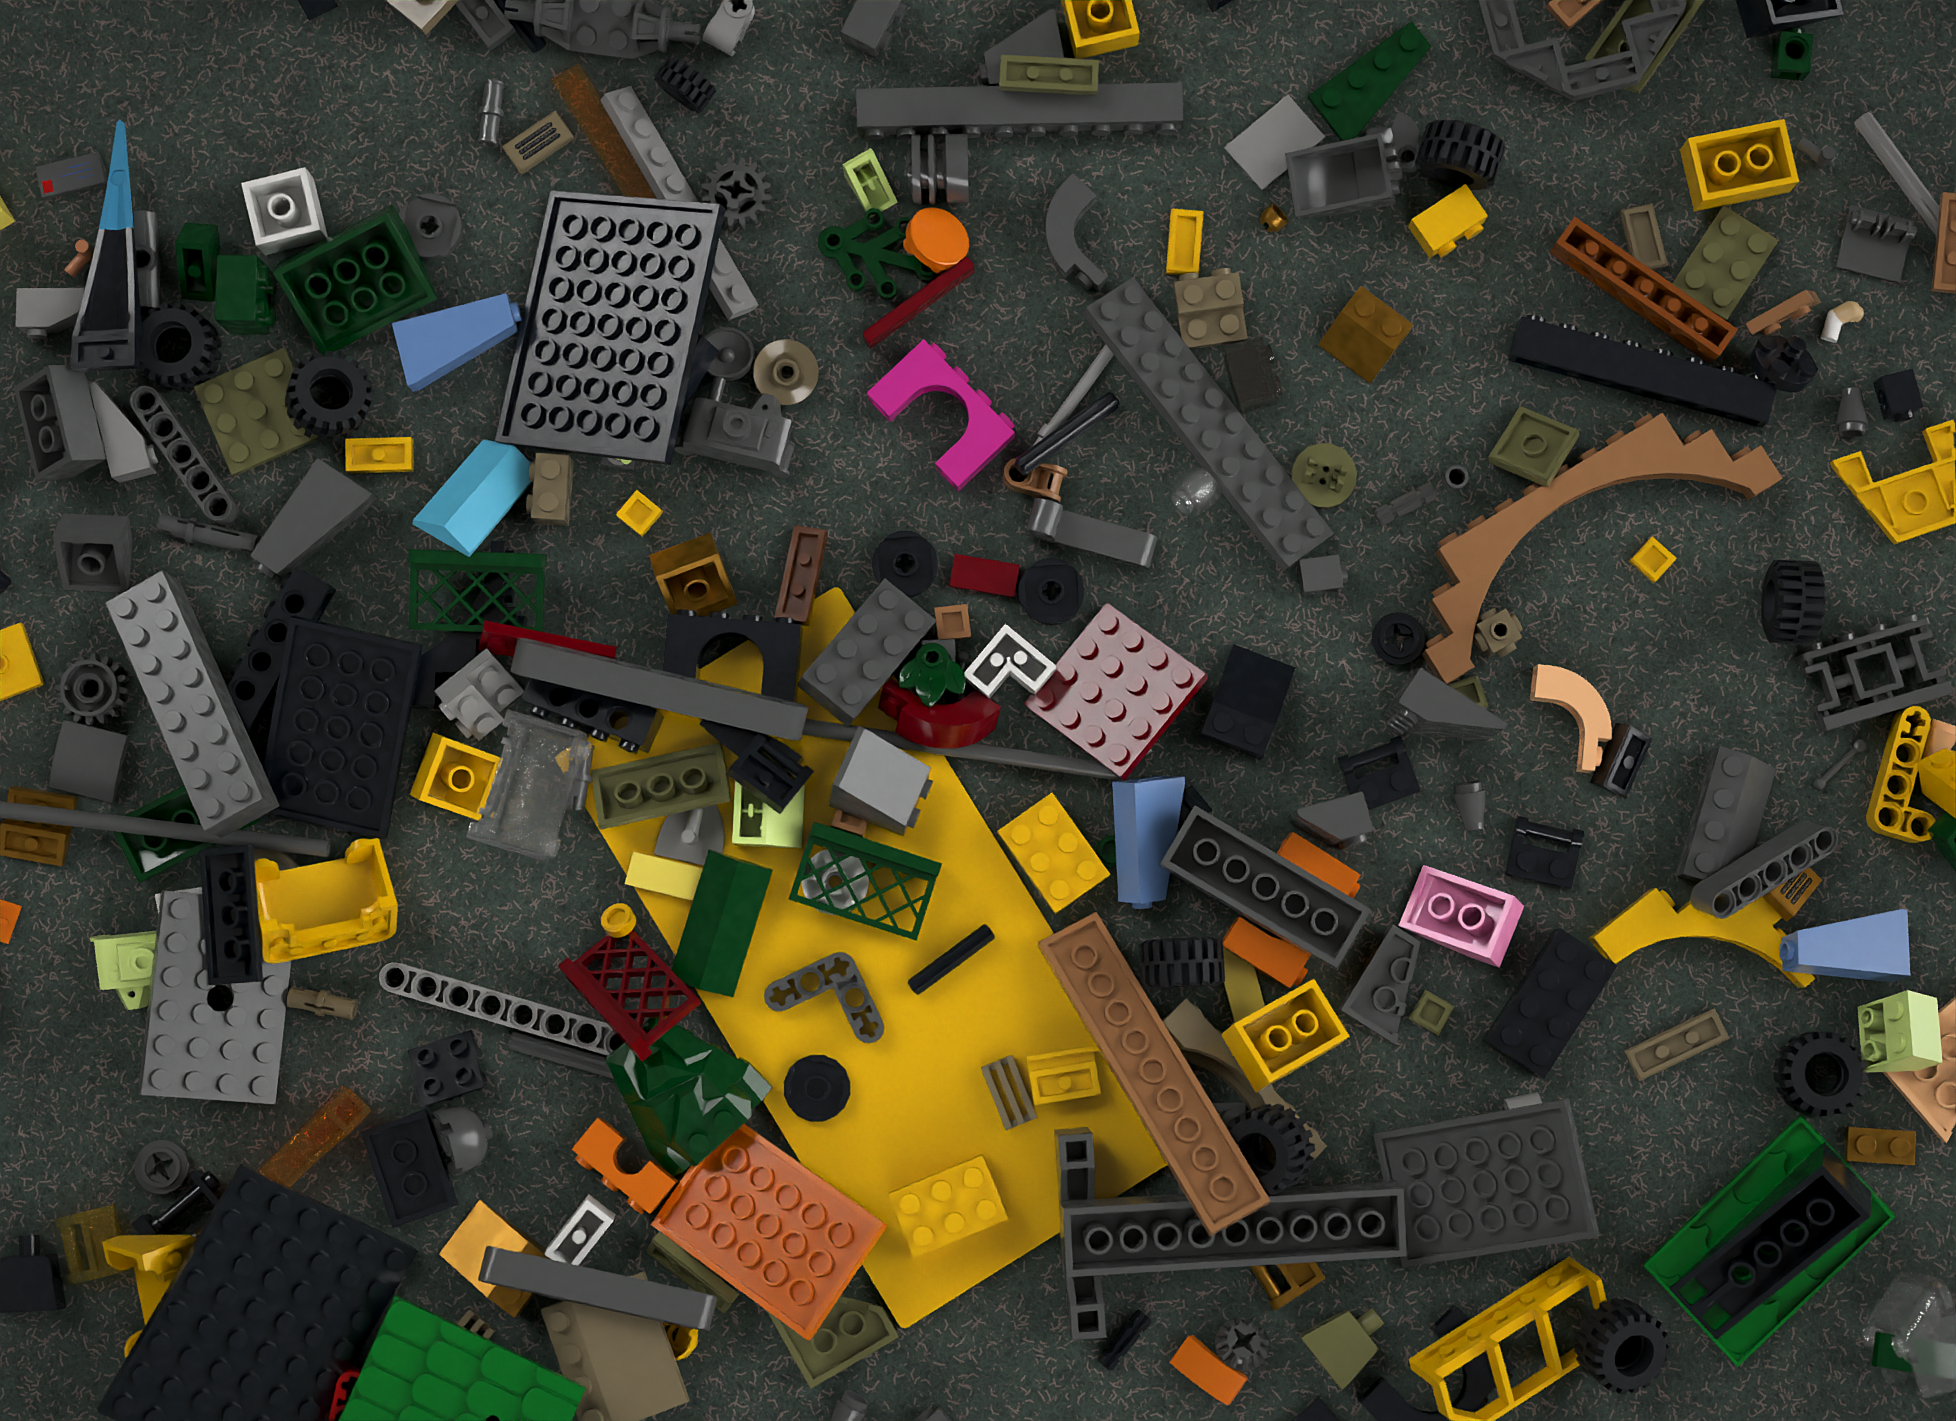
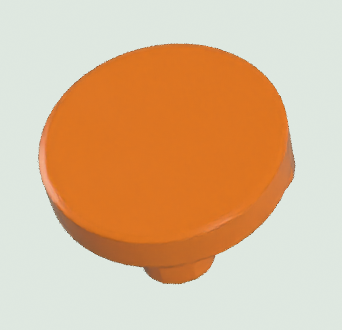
(936, 239)

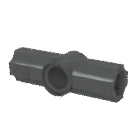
(147, 244)

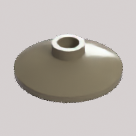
(769, 367)

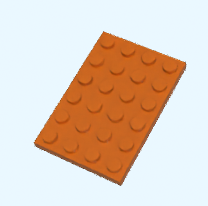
(770, 1228)

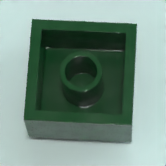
(244, 295)

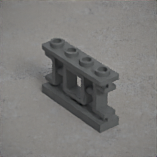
(1880, 698)

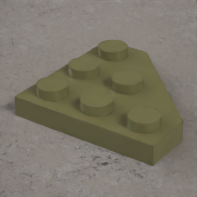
(845, 1336)

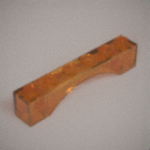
(315, 1137)

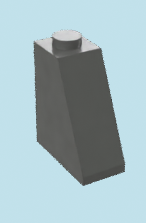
(1036, 38)

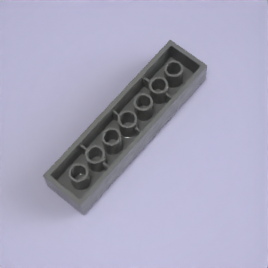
(192, 705)

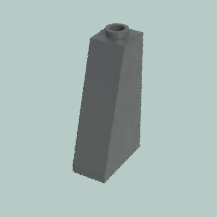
(310, 518)

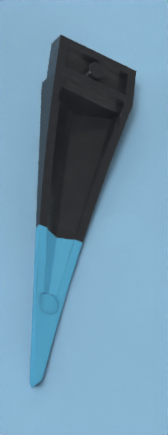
(110, 310)

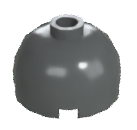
(462, 1137)

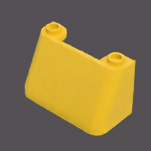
(325, 904)
(154, 1263)

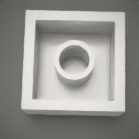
(284, 211)

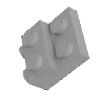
(478, 695)

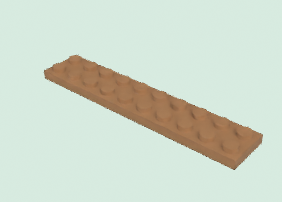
(1153, 1074)

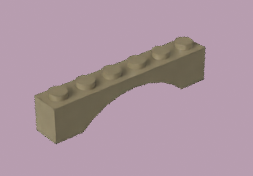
(1206, 1048)

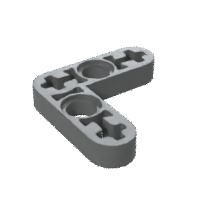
(840, 985)

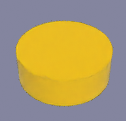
(618, 920)

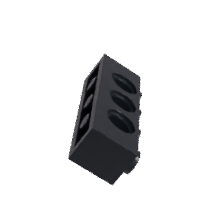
(637, 735)

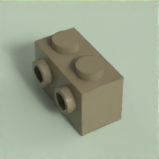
(551, 489)

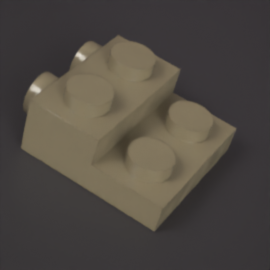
(1210, 309)

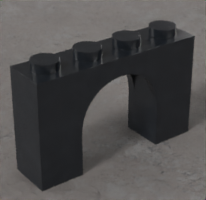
(778, 641)
(1388, 1405)

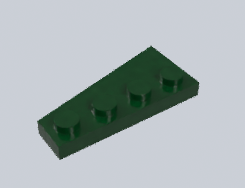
(1363, 87)

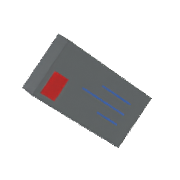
(71, 175)

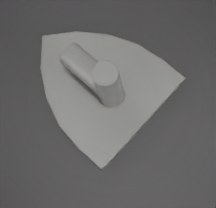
(691, 834)

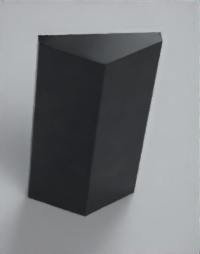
(231, 915)

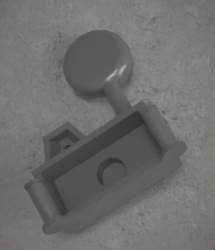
(733, 432)

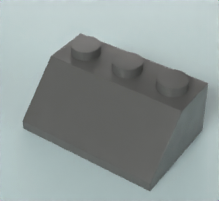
(1336, 821)

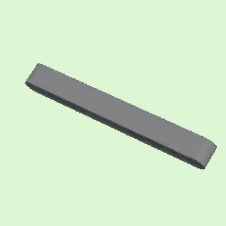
(508, 1009)

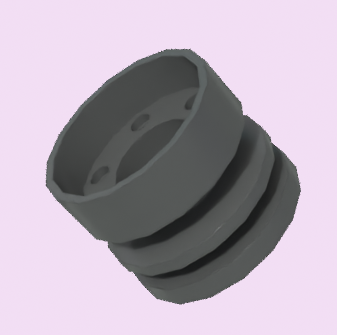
(939, 169)

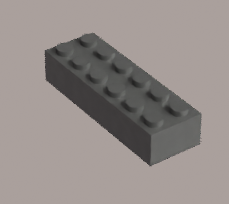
(1265, 887)

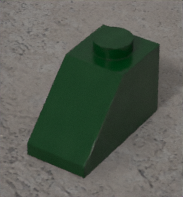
(197, 260)

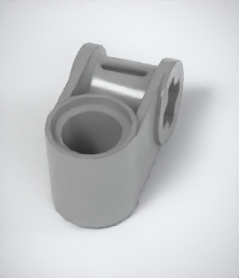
(728, 26)

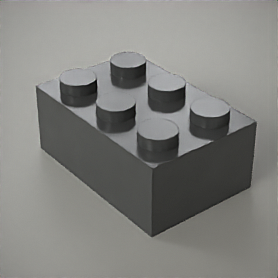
(59, 423)

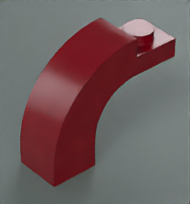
(940, 725)

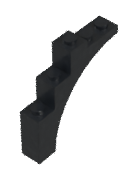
(462, 646)

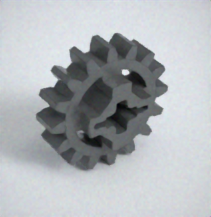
(750, 195)

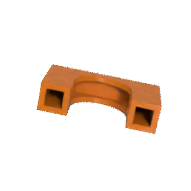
(1276, 956)

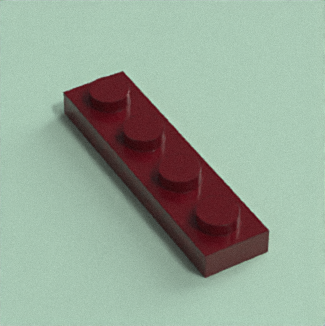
(502, 640)

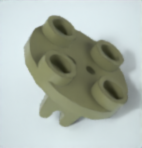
(1338, 480)

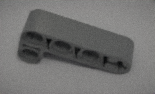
(1090, 535)

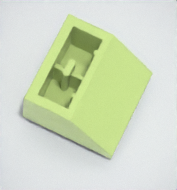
(761, 826)
(1900, 1033)

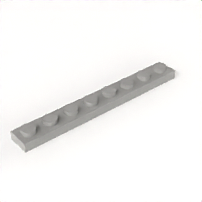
(669, 184)

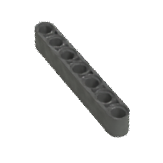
(597, 1288)

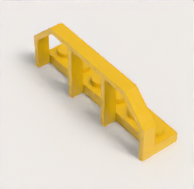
(1497, 1323)

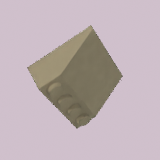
(618, 1360)

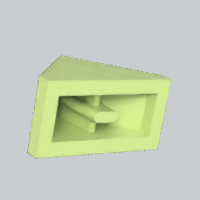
(869, 182)

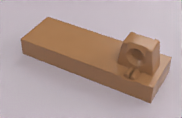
(1945, 251)

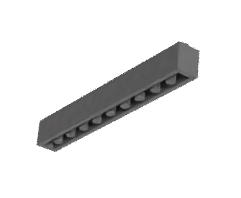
(991, 110)

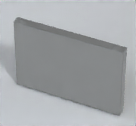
(1263, 144)

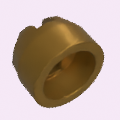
(1274, 217)

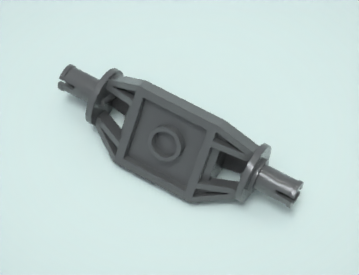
(604, 25)

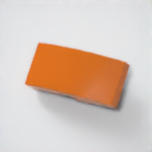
(1208, 1370)

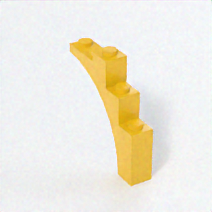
(1655, 920)

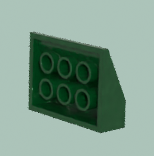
(356, 280)

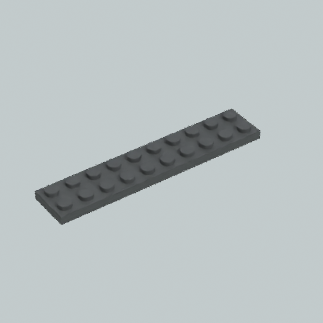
(1207, 423)

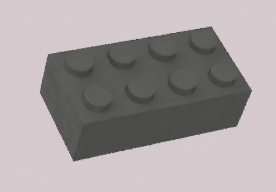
(866, 652)

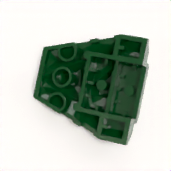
(685, 1095)

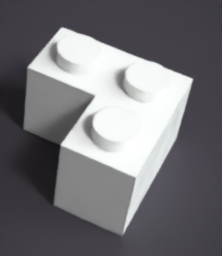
(1007, 656)

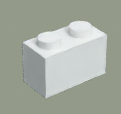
(580, 1232)

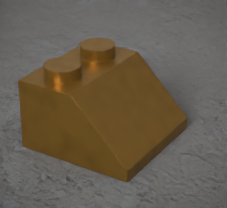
(1365, 334)
(693, 577)

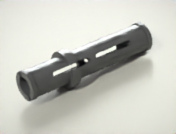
(195, 531)

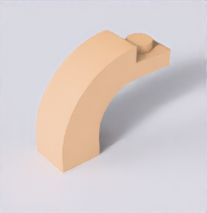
(1584, 703)

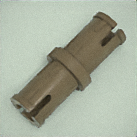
(322, 1003)

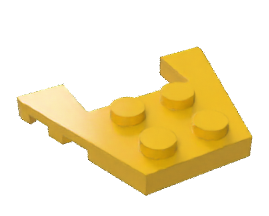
(1912, 500)

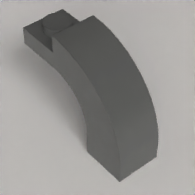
(1064, 212)

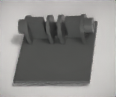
(1875, 244)

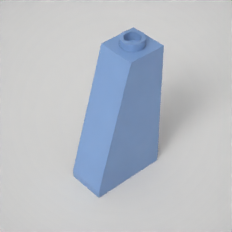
(450, 337)
(1144, 830)
(1855, 948)

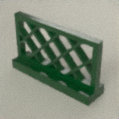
(478, 562)
(874, 853)

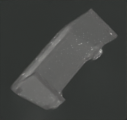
(1924, 1328)

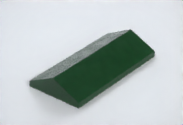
(156, 854)
(721, 923)

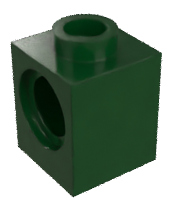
(1788, 68)

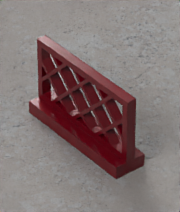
(612, 1011)

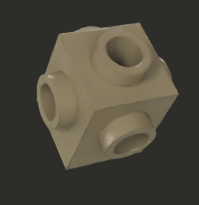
(1488, 641)

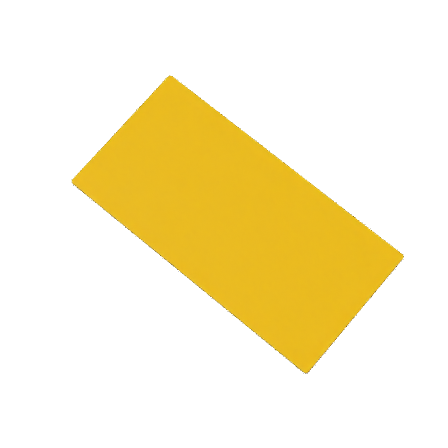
(920, 1087)

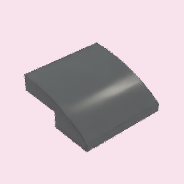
(88, 761)

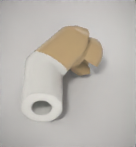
(1838, 316)

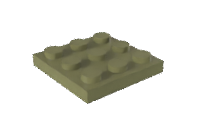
(250, 412)

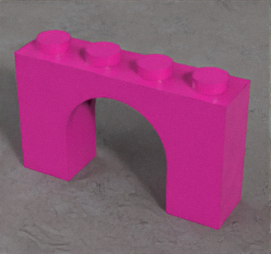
(926, 371)

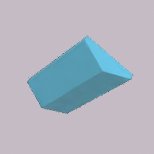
(476, 496)

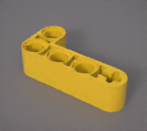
(1905, 774)

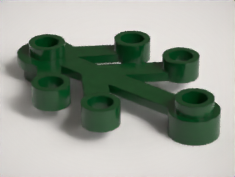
(871, 252)

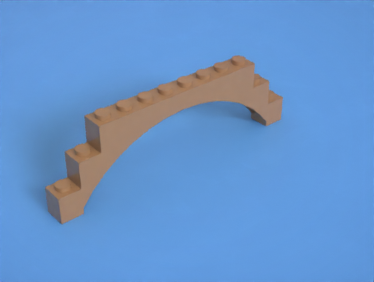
(1642, 454)

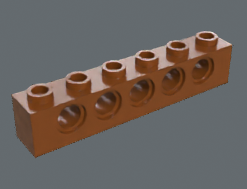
(1643, 291)

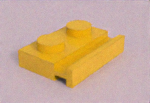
(1063, 1075)

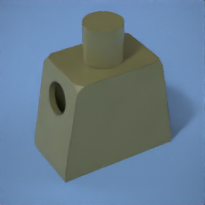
(1343, 1343)

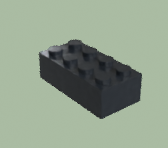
(1549, 1003)

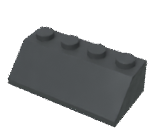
(1725, 813)

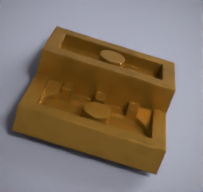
(36, 841)

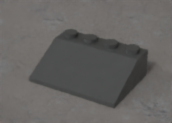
(1436, 710)

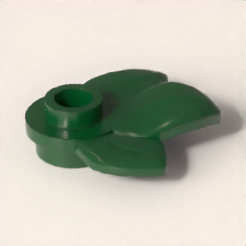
(932, 678)

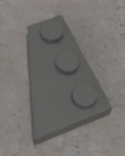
(1382, 984)

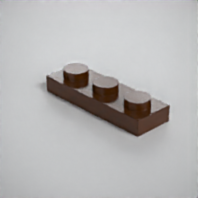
(801, 574)

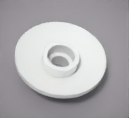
(840, 898)

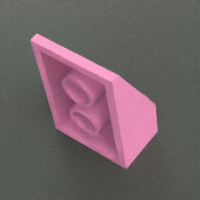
(1462, 915)

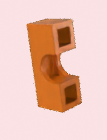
(599, 1151)

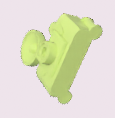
(126, 965)

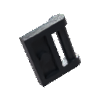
(766, 779)
(1385, 784)
(1541, 863)

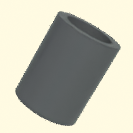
(1459, 470)

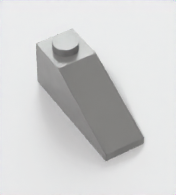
(47, 310)
(126, 447)

